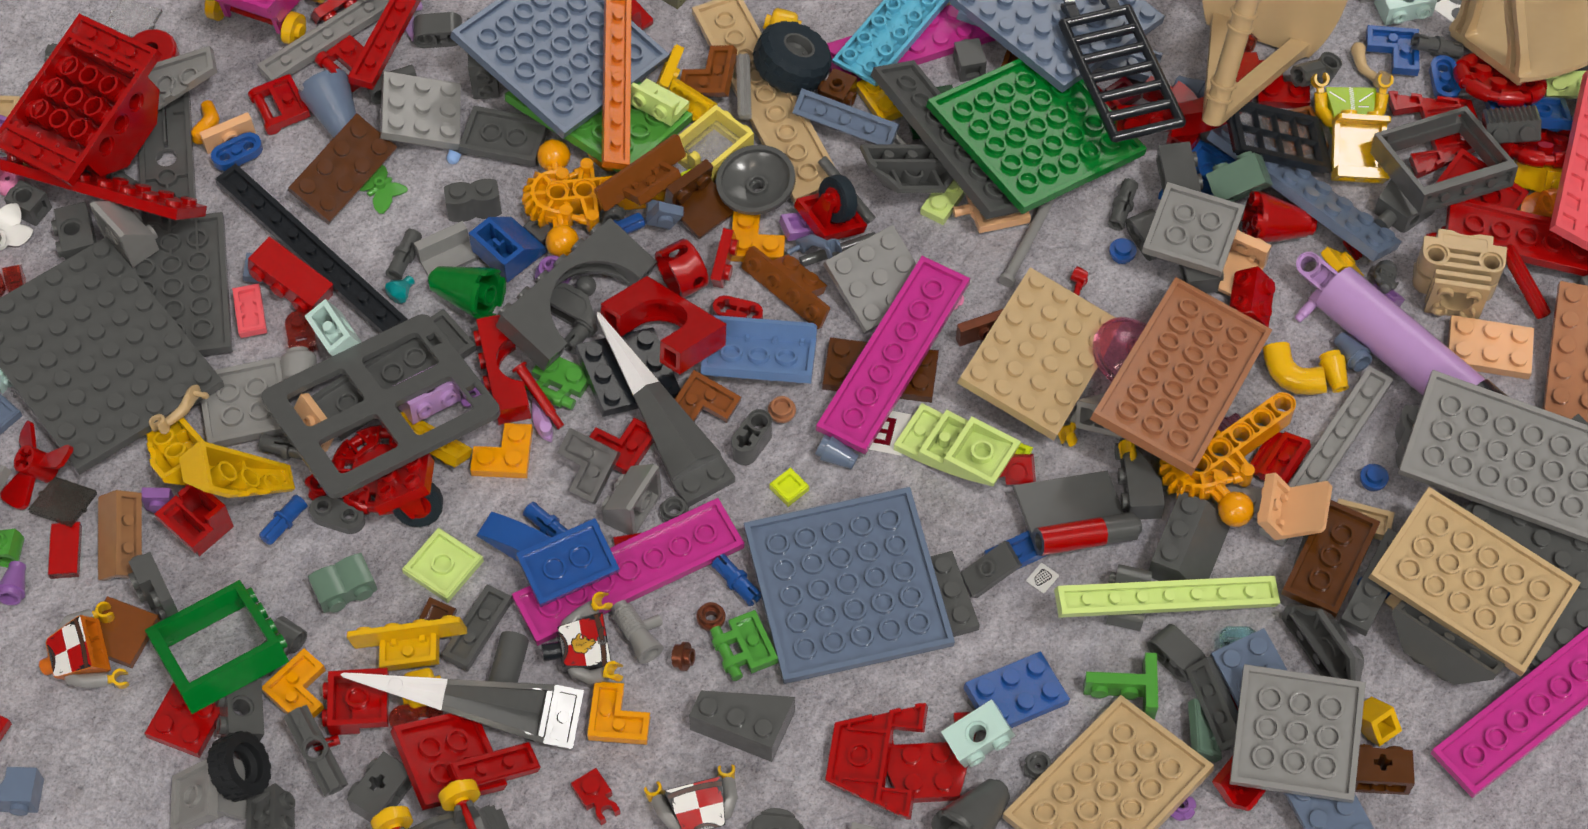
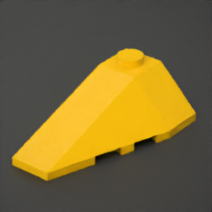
(233, 472)

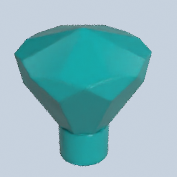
(399, 289)

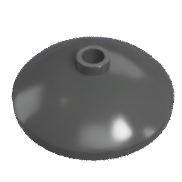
(752, 169)

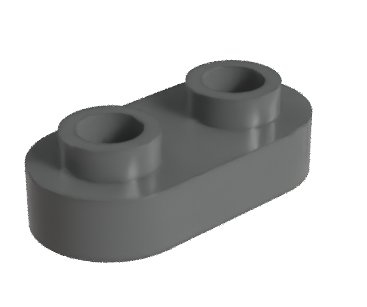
(335, 515)

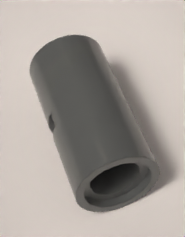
(509, 657)

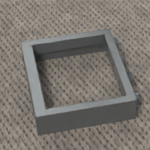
(1497, 176)

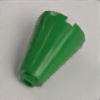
(469, 288)

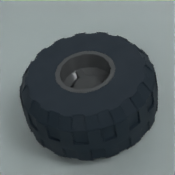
(792, 57)

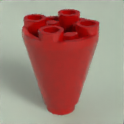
(1275, 219)

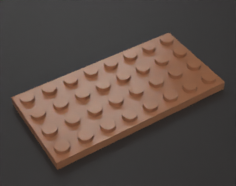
(1181, 376)

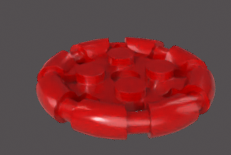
(1490, 85)
(1547, 152)
(348, 454)

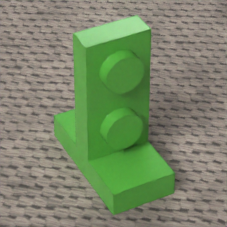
(1128, 684)

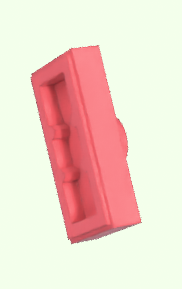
(249, 310)

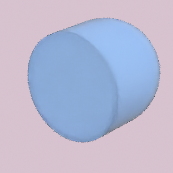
(453, 157)

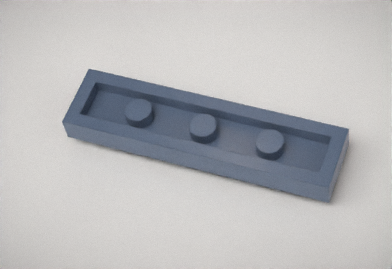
(845, 118)

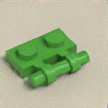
(564, 376)
(752, 641)

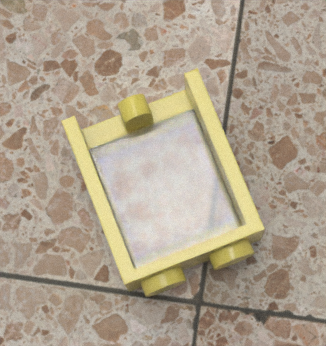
(714, 139)

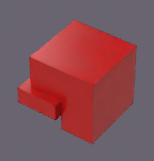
(195, 518)

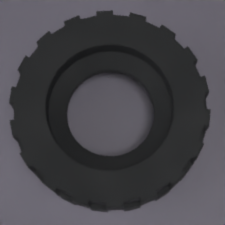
(223, 771)

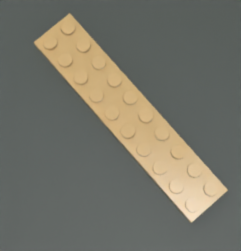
(771, 110)

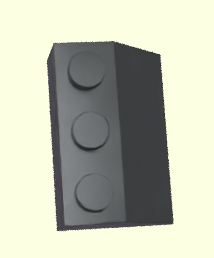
(1189, 541)

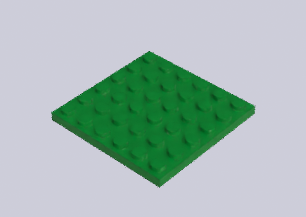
(1031, 134)

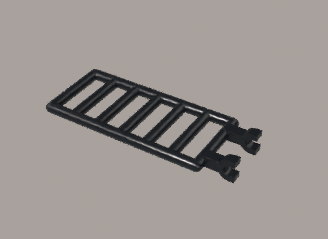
(1090, 79)

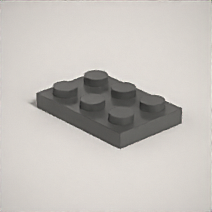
(502, 136)

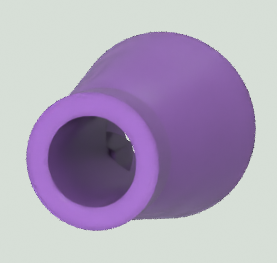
(13, 584)

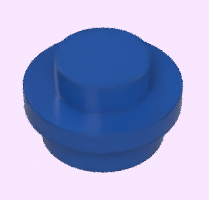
(1122, 250)
(1374, 477)

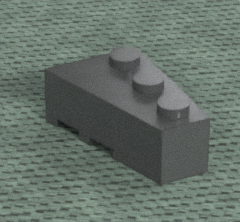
(743, 720)

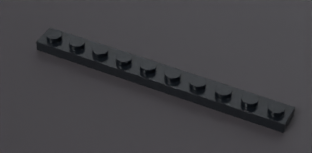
(309, 249)

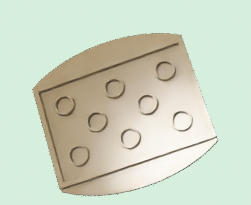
(1290, 25)
(1525, 36)

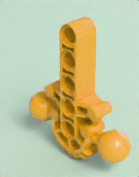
(559, 197)
(1233, 507)

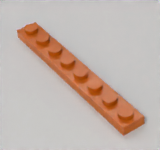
(616, 84)

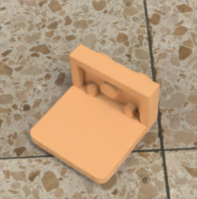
(1244, 254)
(1293, 510)

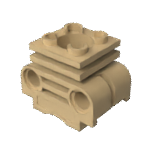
(1458, 272)

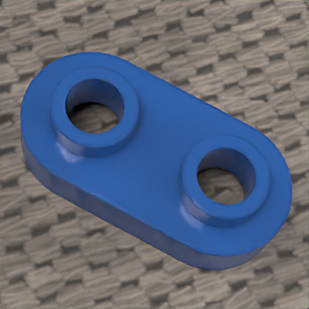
(1443, 82)
(236, 151)

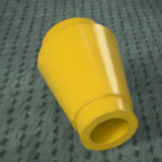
(1335, 370)

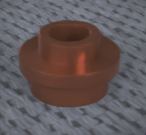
(710, 609)
(683, 656)

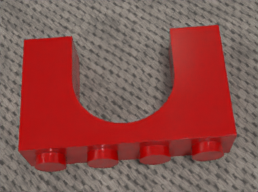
(651, 301)

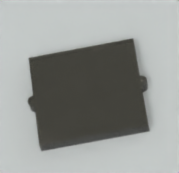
(62, 501)

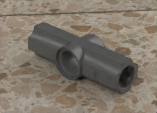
(324, 767)

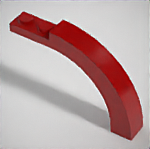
(1191, 109)

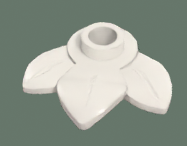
(10, 228)

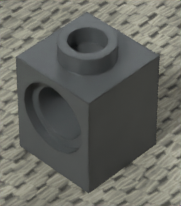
(969, 59)
(32, 202)

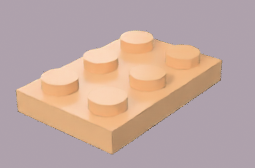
(1492, 346)

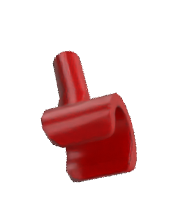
(1080, 277)

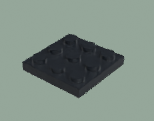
(606, 376)

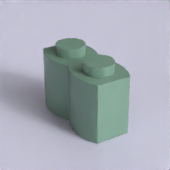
(343, 583)

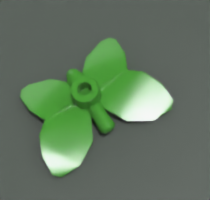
(383, 189)

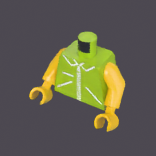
(1335, 99)

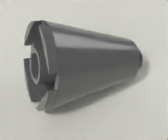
(976, 809)

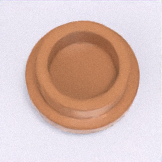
(782, 409)

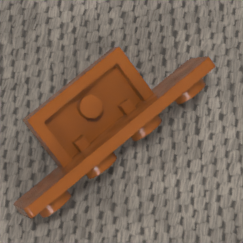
(644, 176)
(790, 283)

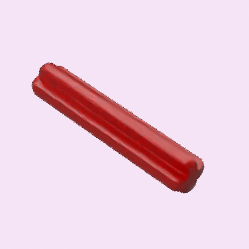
(1526, 283)

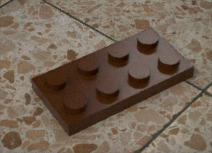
(342, 169)
(844, 353)
(1331, 559)

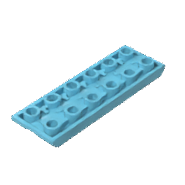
(887, 35)

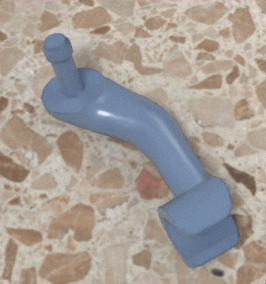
(806, 242)

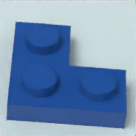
(1395, 41)

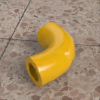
(1290, 375)

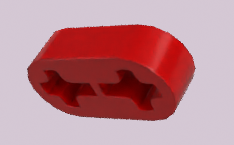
(737, 307)

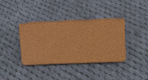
(118, 533)

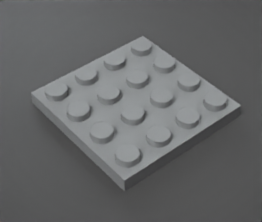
(1298, 733)

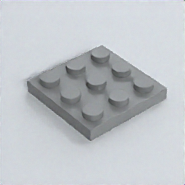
(420, 111)
(1193, 229)
(871, 275)
(237, 410)

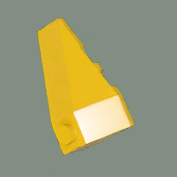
(167, 449)

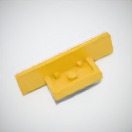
(409, 643)

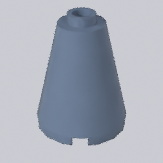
(329, 99)

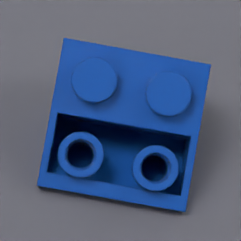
(505, 245)

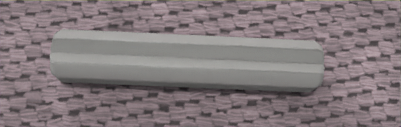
(743, 87)

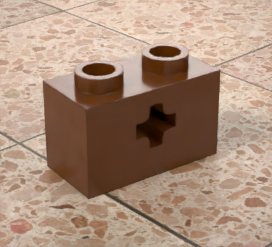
(1385, 770)

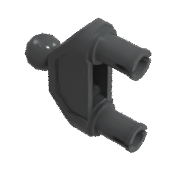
(574, 308)

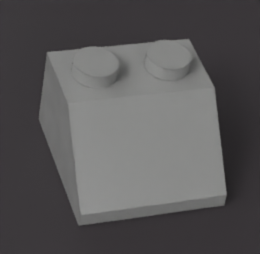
(125, 231)
(633, 498)

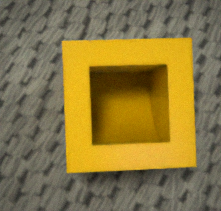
(1379, 721)

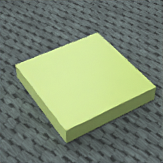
(443, 565)

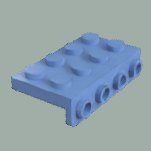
(764, 350)

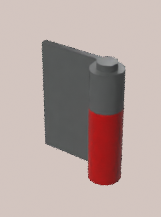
(1075, 513)

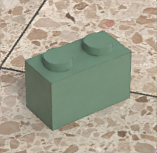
(1240, 177)

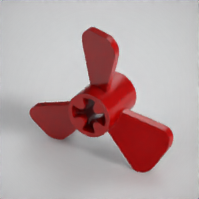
(32, 465)

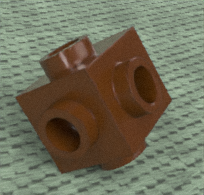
(839, 87)

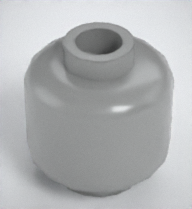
(296, 360)

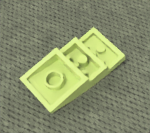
(957, 445)

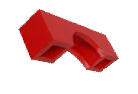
(506, 391)

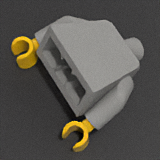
(1081, 420)

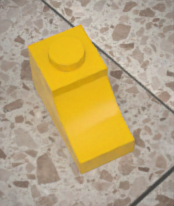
(1537, 178)

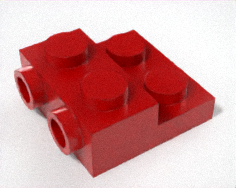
(354, 704)

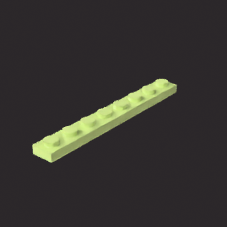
(1166, 596)

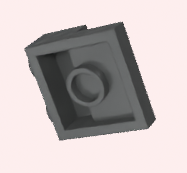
(150, 585)

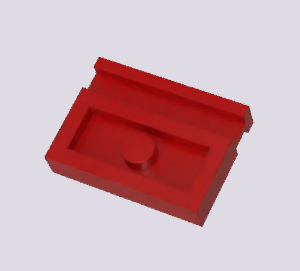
(1280, 455)

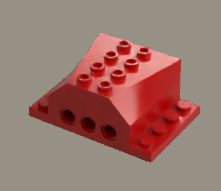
(85, 105)

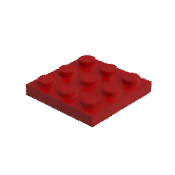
(431, 745)

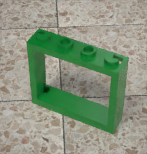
(232, 674)

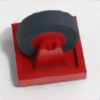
(832, 210)
(410, 493)

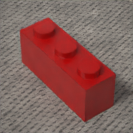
(289, 276)

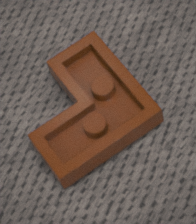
(717, 77)
(703, 393)

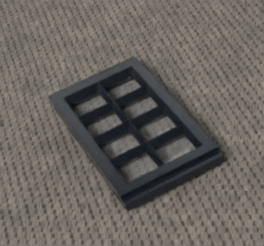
(1280, 137)

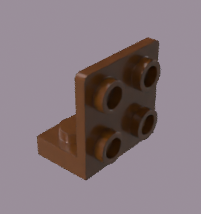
(700, 200)

